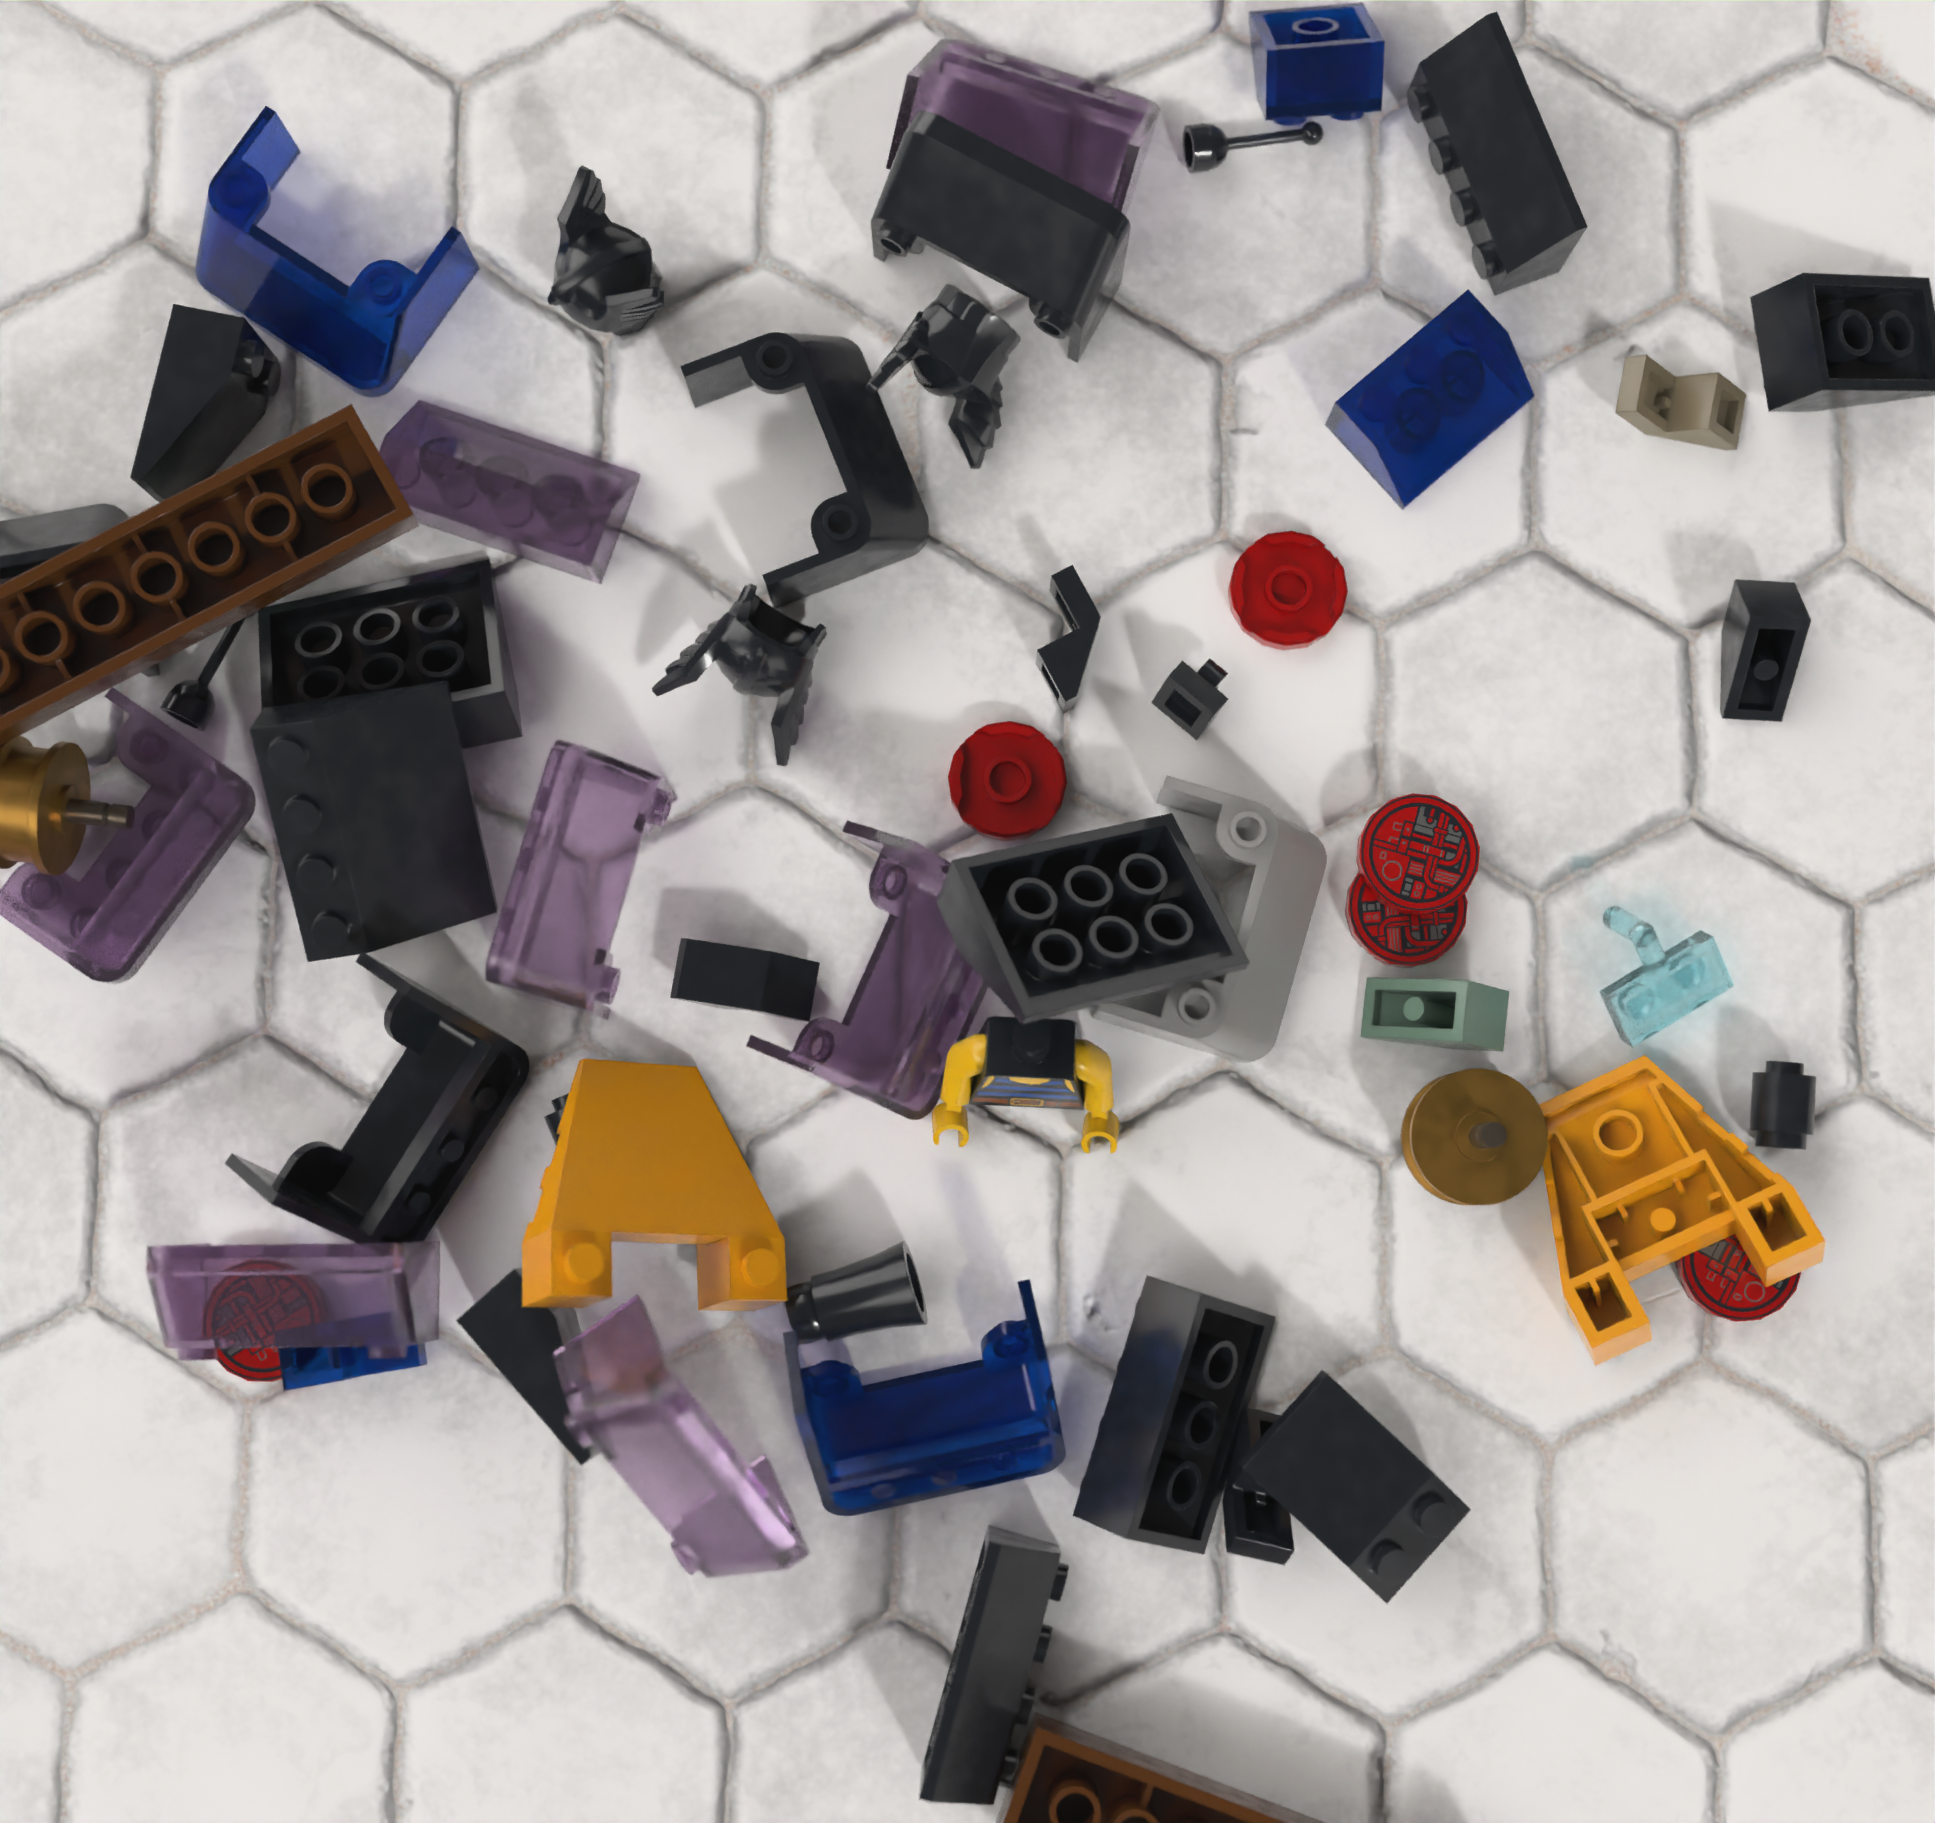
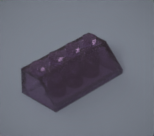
(509, 489)

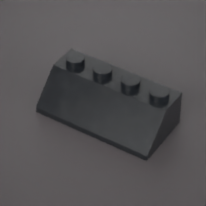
(1496, 157)
(1173, 1417)
(990, 1669)

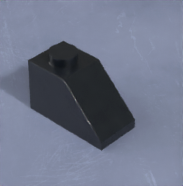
(1761, 649)

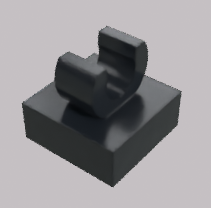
(1192, 696)

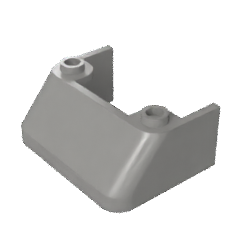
(1247, 1009)

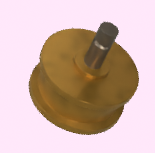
(49, 805)
(1474, 1137)

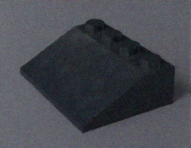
(397, 637)
(373, 817)
(1088, 918)

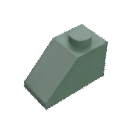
(1435, 1013)

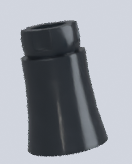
(858, 1298)

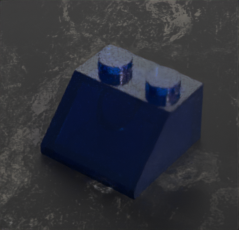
(1317, 62)

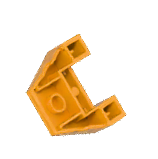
(649, 1164)
(1647, 1180)

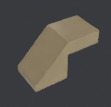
(1681, 408)

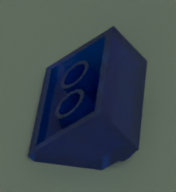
(1432, 400)

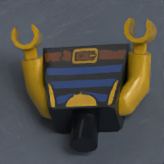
(1028, 1066)

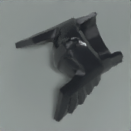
(601, 267)
(957, 354)
(760, 656)

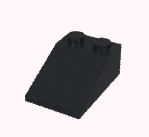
(1845, 340)
(203, 399)
(522, 1347)
(1354, 1486)

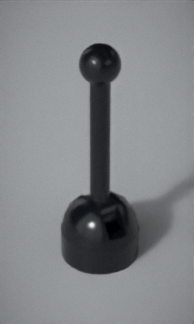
(1207, 145)
(191, 699)

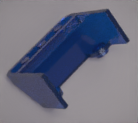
(352, 333)
(930, 1428)

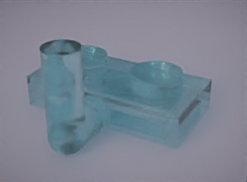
(1666, 983)

